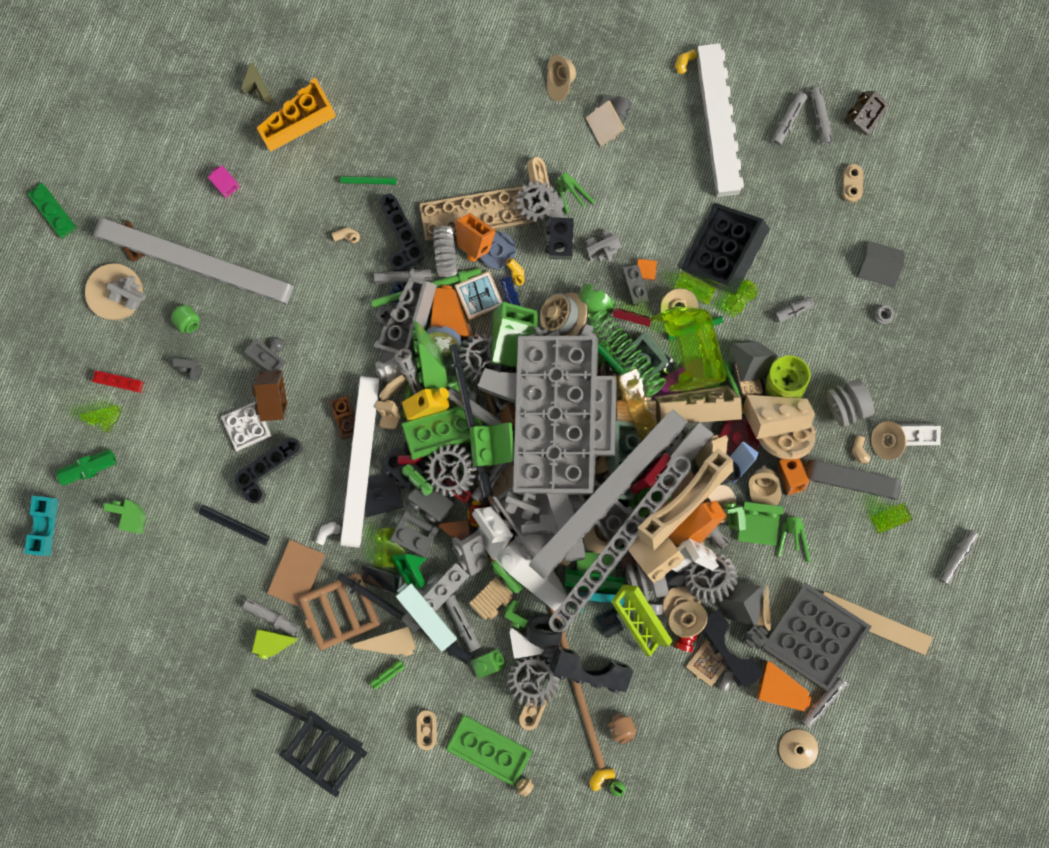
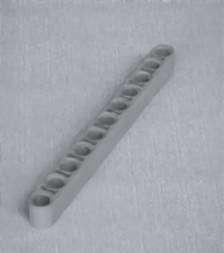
(193, 261)
(608, 494)
(611, 549)

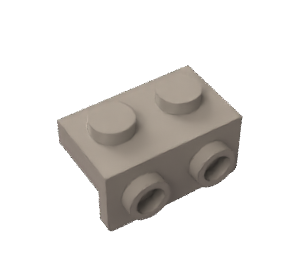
(471, 553)

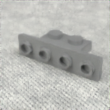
(438, 590)

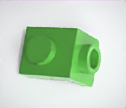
(736, 516)
(517, 621)
(488, 663)

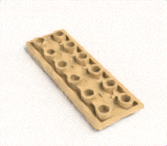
(494, 208)

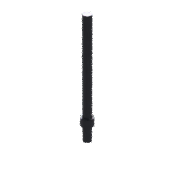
(294, 712)

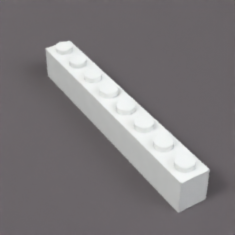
(718, 120)

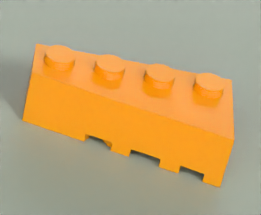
(297, 116)

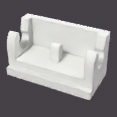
(922, 433)

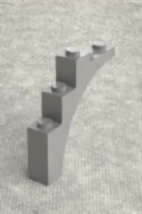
(504, 384)

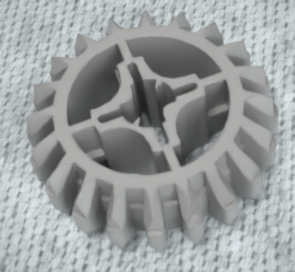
(445, 251)
(467, 353)
(445, 466)
(725, 578)
(519, 688)

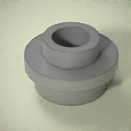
(889, 311)

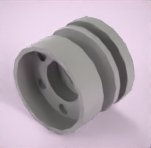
(851, 402)
(640, 579)

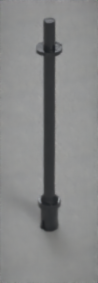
(482, 476)
(453, 649)

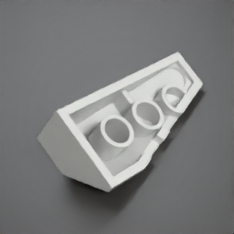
(516, 563)

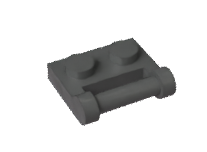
(411, 539)

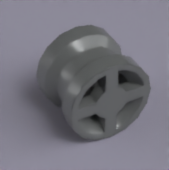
(384, 320)

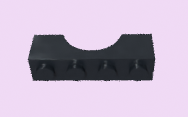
(744, 670)
(613, 675)

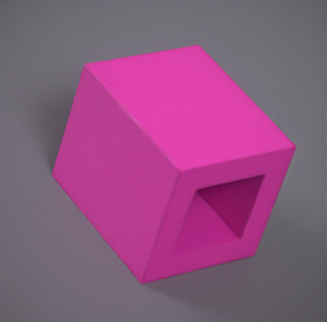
(223, 181)

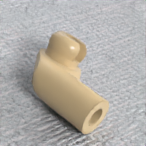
(346, 233)
(858, 451)

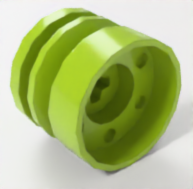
(790, 370)

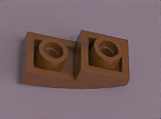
(344, 416)

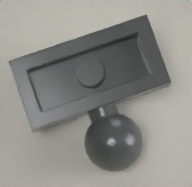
(264, 356)

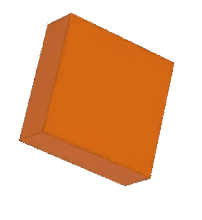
(647, 269)

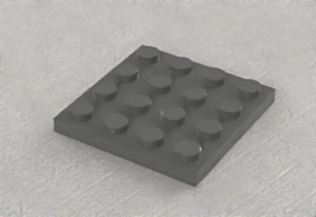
(816, 636)

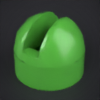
(620, 785)

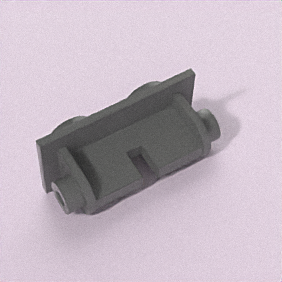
(635, 284)

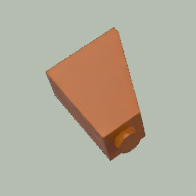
(448, 311)
(698, 523)
(781, 689)

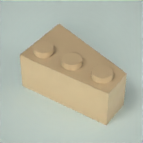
(777, 415)

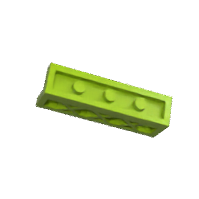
(643, 615)

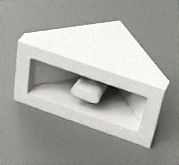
(521, 646)

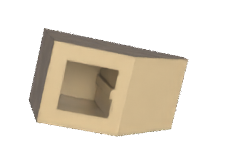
(713, 443)

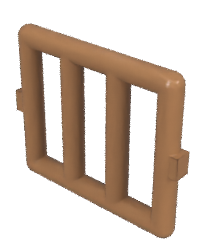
(339, 637)

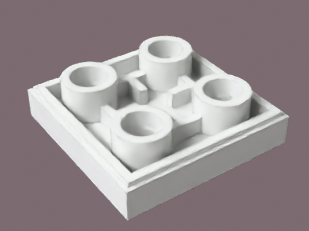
(245, 427)

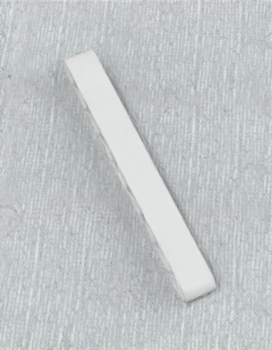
(359, 462)

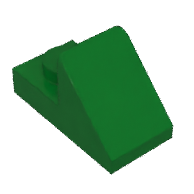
(408, 568)

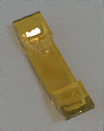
(636, 403)

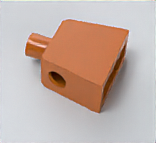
(474, 236)
(795, 479)

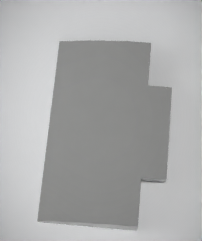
(561, 415)

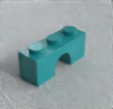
(44, 517)

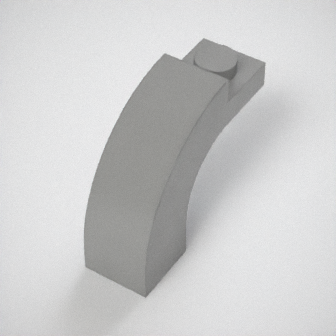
(548, 526)

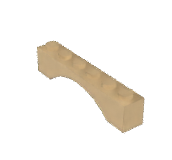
(665, 521)

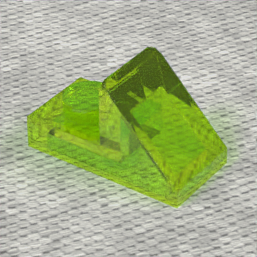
(108, 417)
(891, 517)

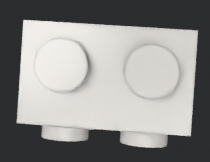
(493, 530)
(698, 553)

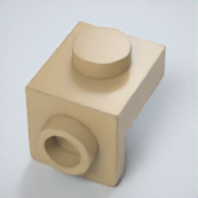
(390, 414)

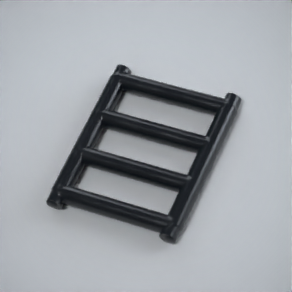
(343, 741)

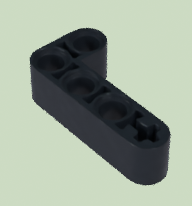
(400, 230)
(267, 459)

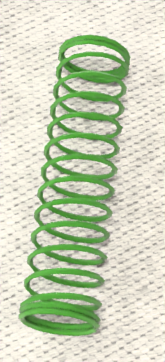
(649, 389)

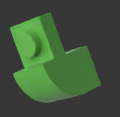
(132, 515)

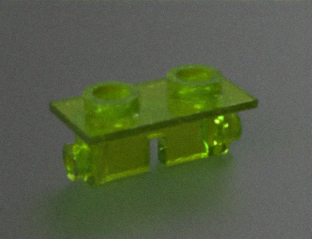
(701, 290)
(747, 292)

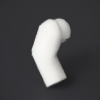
(326, 530)

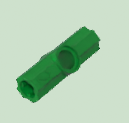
(86, 467)
(610, 584)

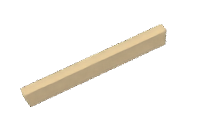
(886, 627)

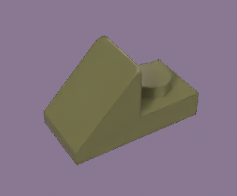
(254, 82)

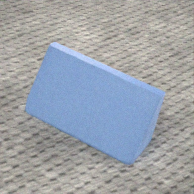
(744, 457)

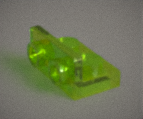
(385, 549)

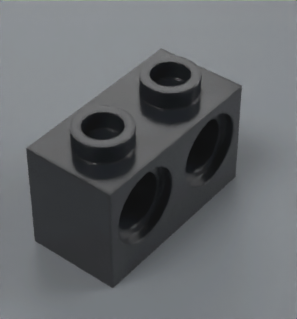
(564, 238)
(397, 472)

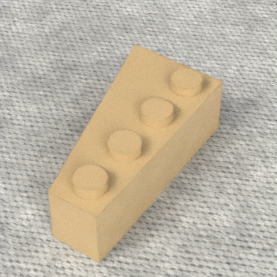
(701, 405)

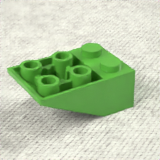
(508, 324)
(429, 359)

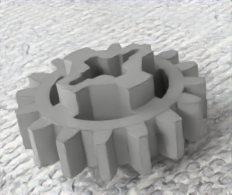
(533, 208)

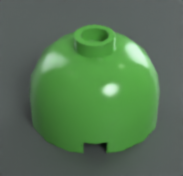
(595, 301)

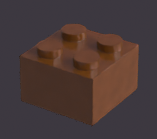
(270, 395)

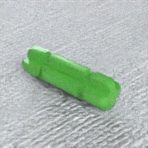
(417, 479)
(387, 674)

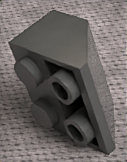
(434, 504)

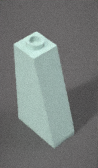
(426, 616)

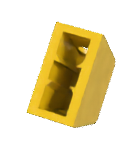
(426, 403)

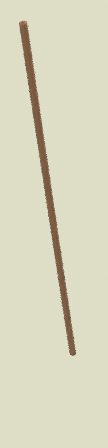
(576, 686)

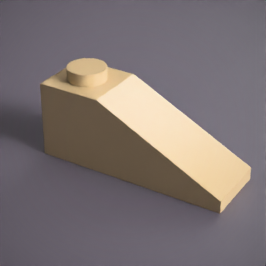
(393, 643)

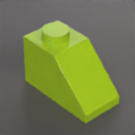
(271, 643)

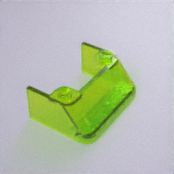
(697, 346)

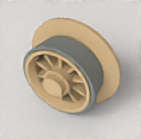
(563, 314)

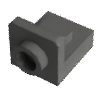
(186, 366)

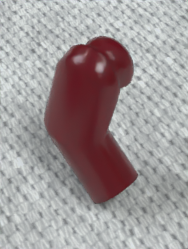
(407, 459)

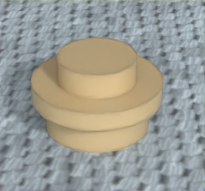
(524, 787)

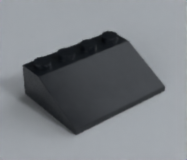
(725, 247)

